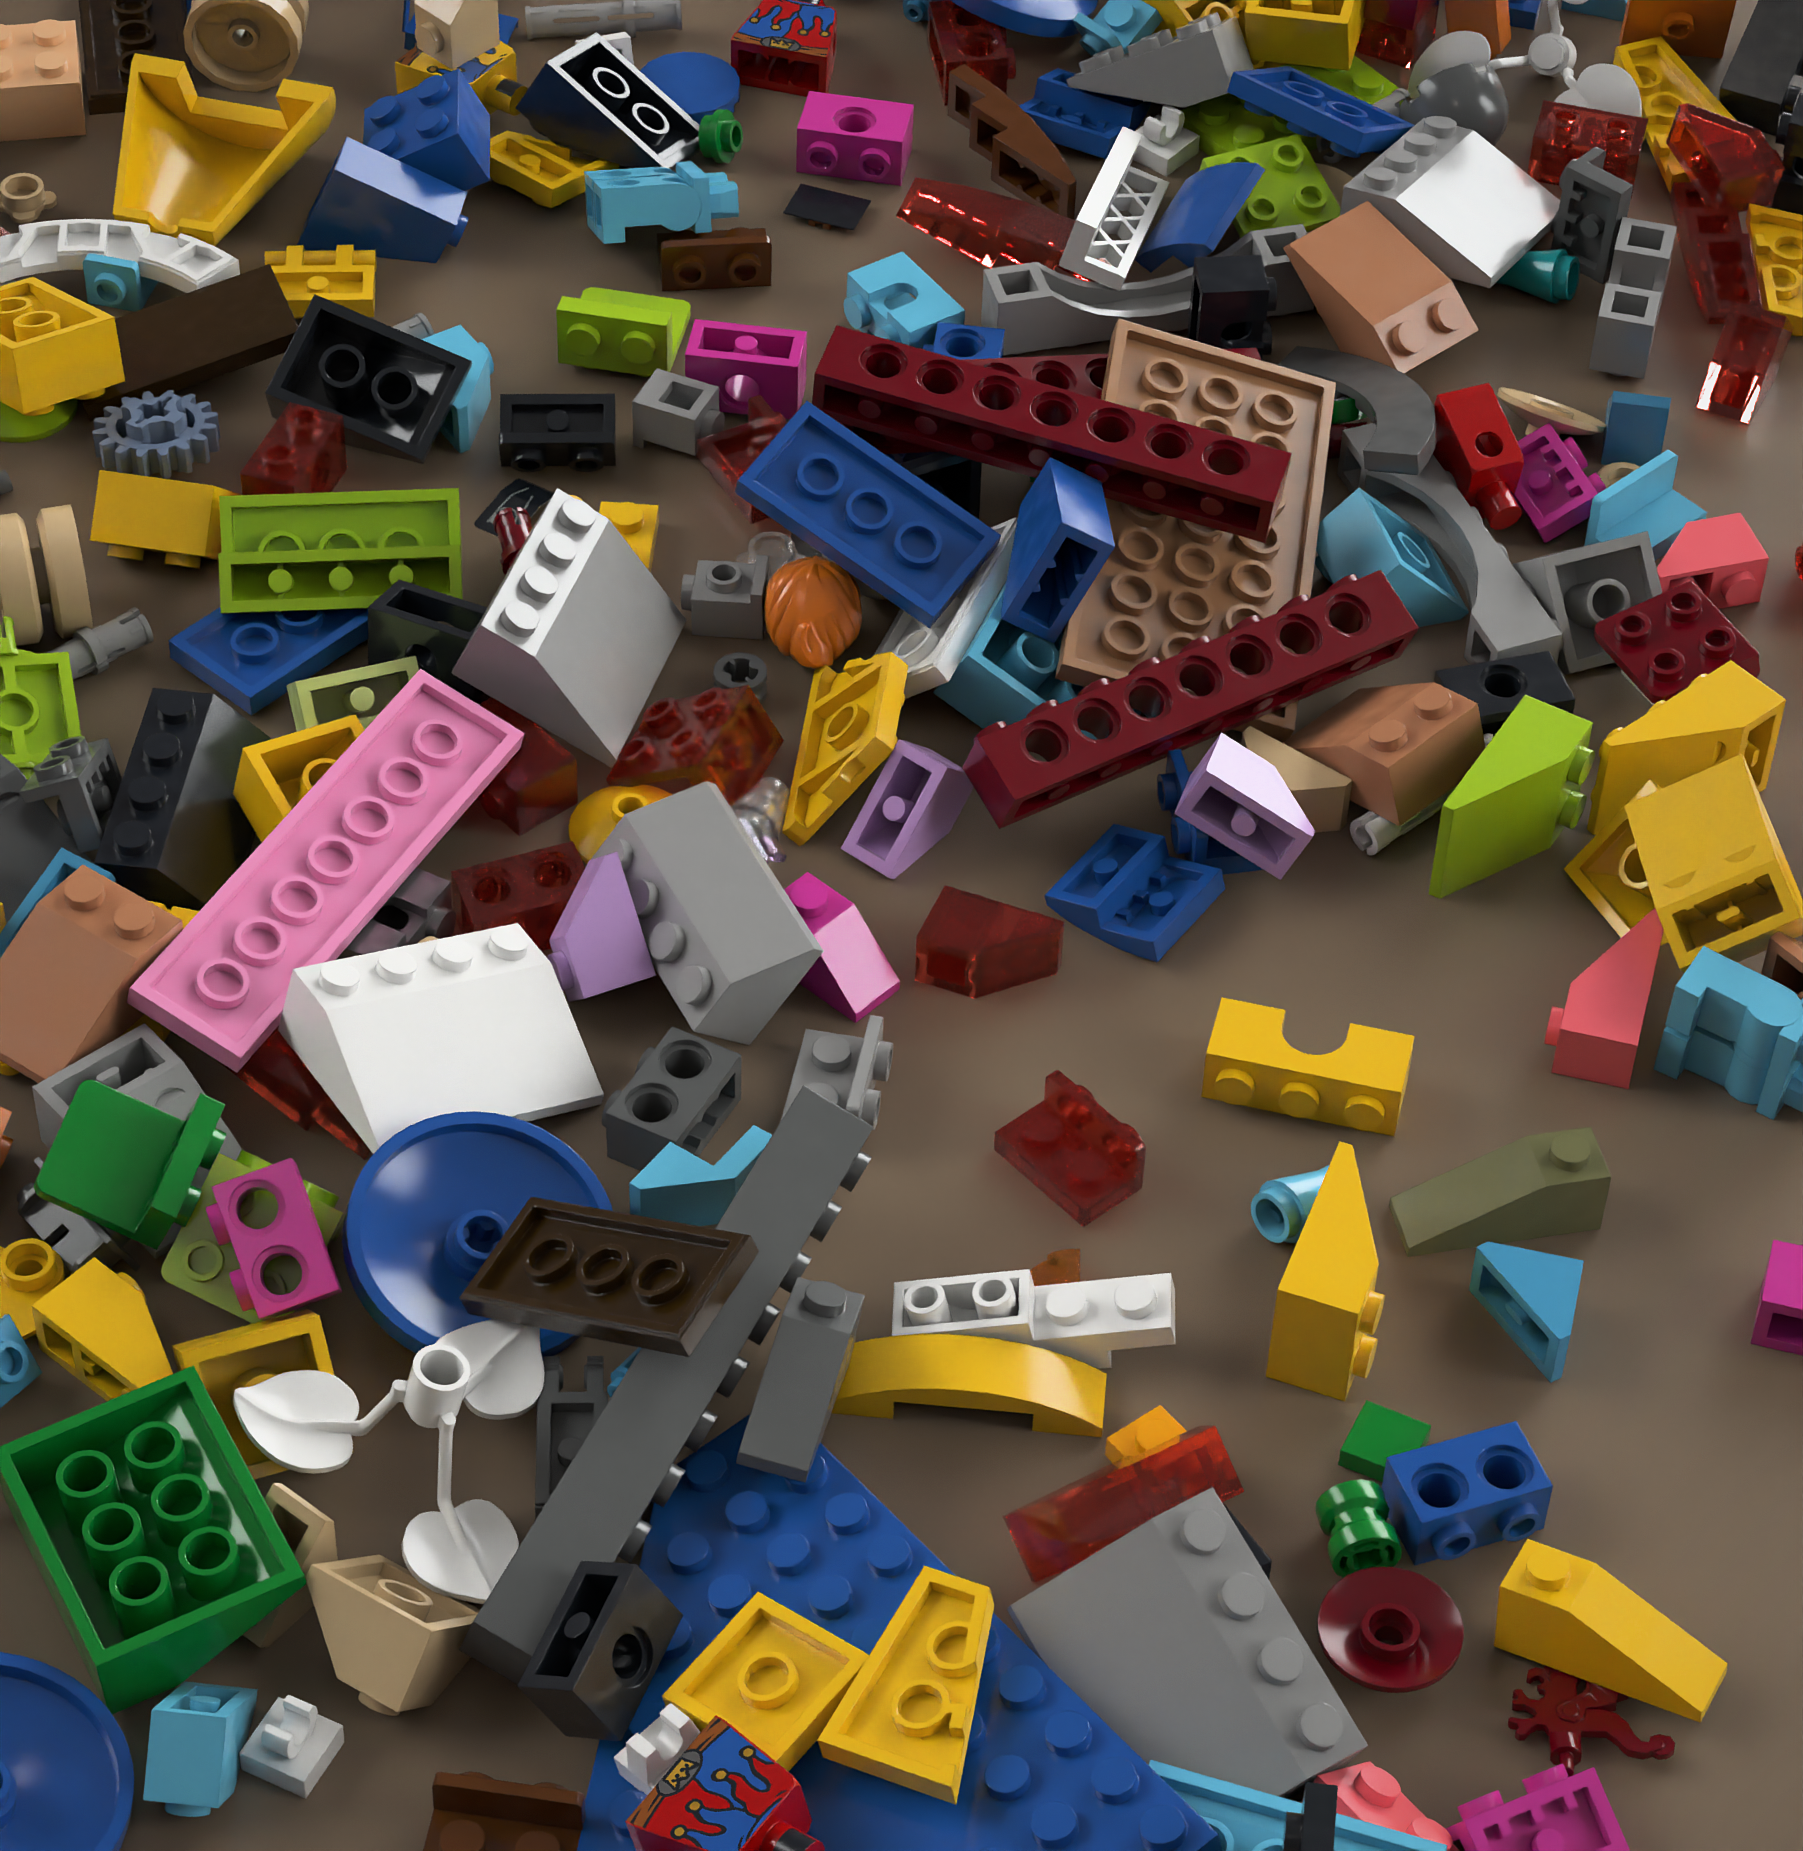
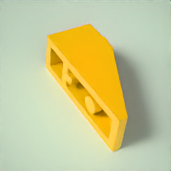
(101, 1331)
(1601, 1631)

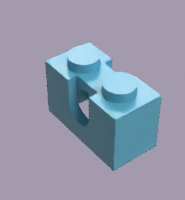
(882, 306)

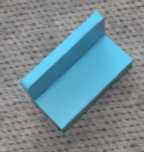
(1643, 504)

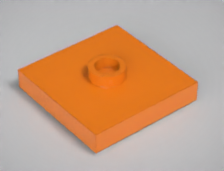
(1688, 26)

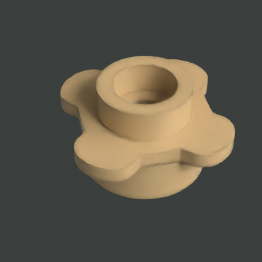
(24, 197)

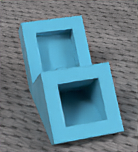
(690, 1190)

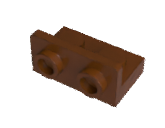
(714, 259)
(501, 1815)

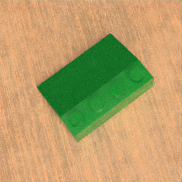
(148, 1535)

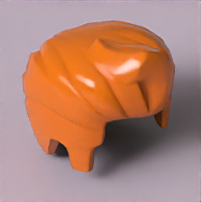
(812, 611)

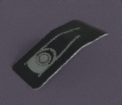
(517, 494)

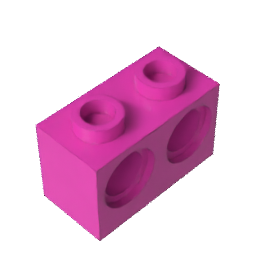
(290, 1234)

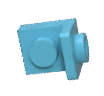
(1117, 24)
(116, 283)

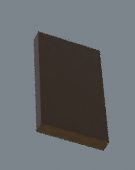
(116, 32)
(199, 337)
(610, 1276)

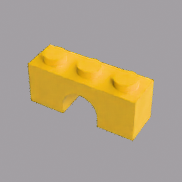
(1349, 1087)

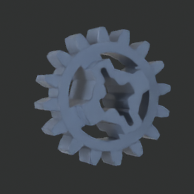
(156, 434)

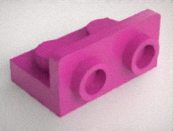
(1552, 483)
(1553, 1816)

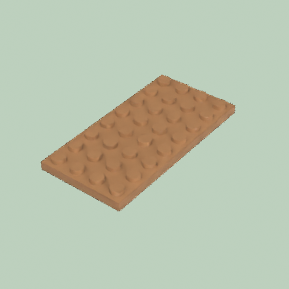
(1186, 579)

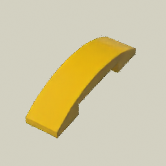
(974, 1375)

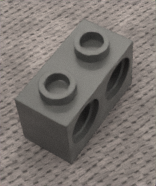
(676, 1096)

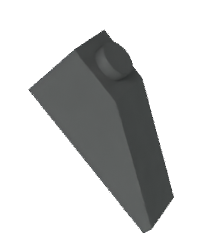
(801, 1379)

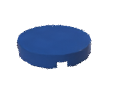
(695, 82)

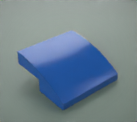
(1081, 117)
(1199, 214)
(1135, 892)

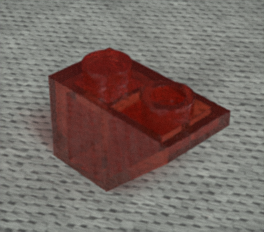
(985, 945)

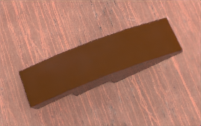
(1007, 136)

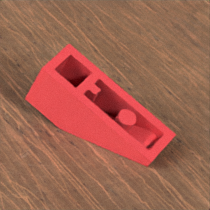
(1606, 1009)

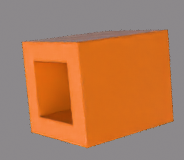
(1481, 16)

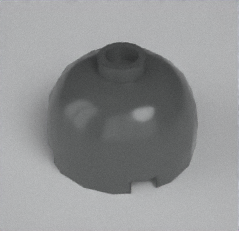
(1464, 95)

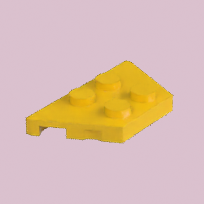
(843, 737)

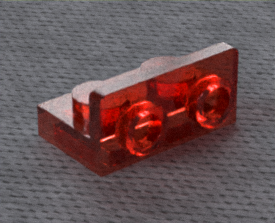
(1074, 1150)

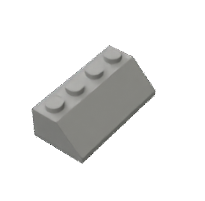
(711, 912)

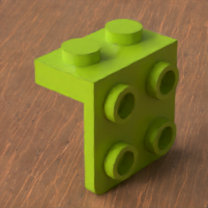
(1288, 190)
(620, 330)
(203, 1266)

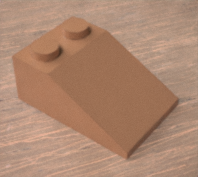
(1379, 290)
(1396, 745)
(73, 972)

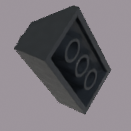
(175, 814)

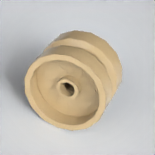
(245, 41)
(43, 575)

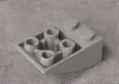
(1170, 69)
(140, 1068)

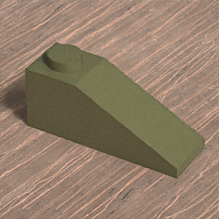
(1509, 1195)

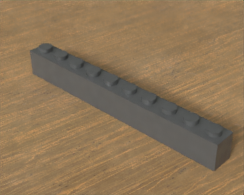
(666, 1395)

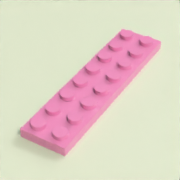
(325, 868)

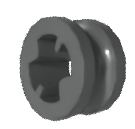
(741, 667)

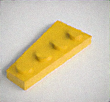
(1663, 86)

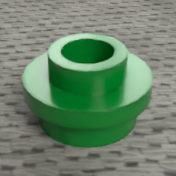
(720, 136)

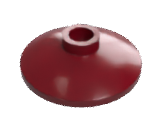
(1392, 1607)

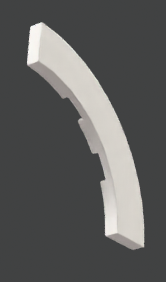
(64, 244)

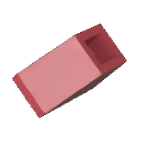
(1719, 559)

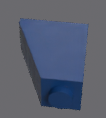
(383, 208)
(1056, 549)

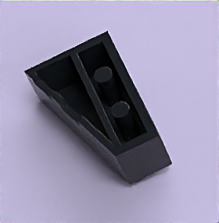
(1766, 66)

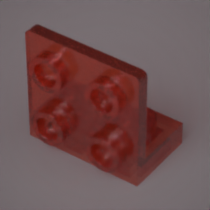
(701, 737)

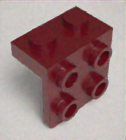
(1673, 641)

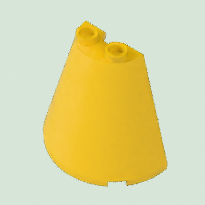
(203, 160)

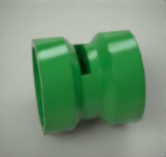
(1356, 1522)

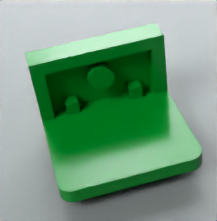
(129, 1161)

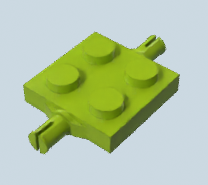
(35, 702)

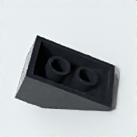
(608, 109)
(375, 376)

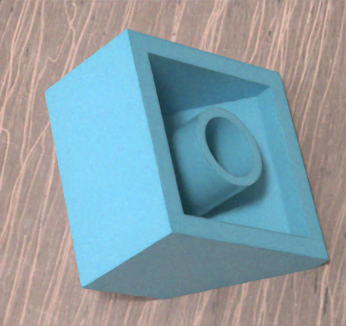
(1369, 537)

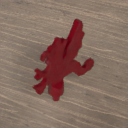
(1572, 1716)

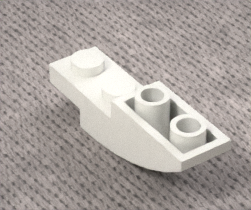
(1066, 1318)

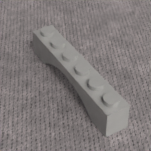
(1056, 310)
(1502, 605)

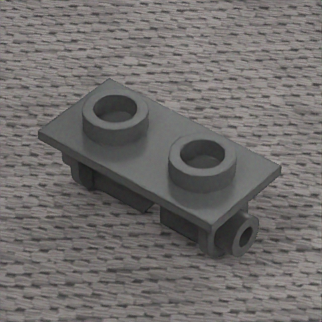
(85, 1236)

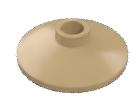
(1540, 411)

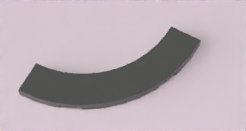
(1389, 399)

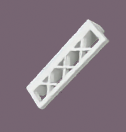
(1102, 216)

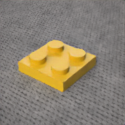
(769, 1679)

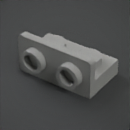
(844, 1069)

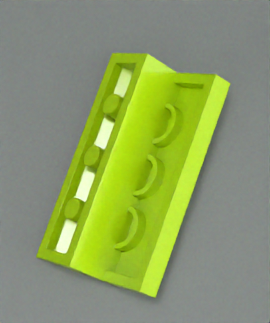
(336, 548)

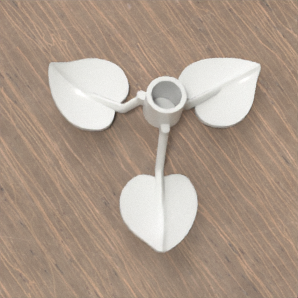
(1550, 54)
(309, 1420)

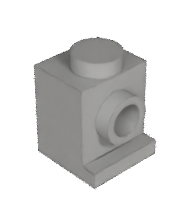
(675, 412)
(727, 598)

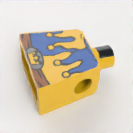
(489, 74)

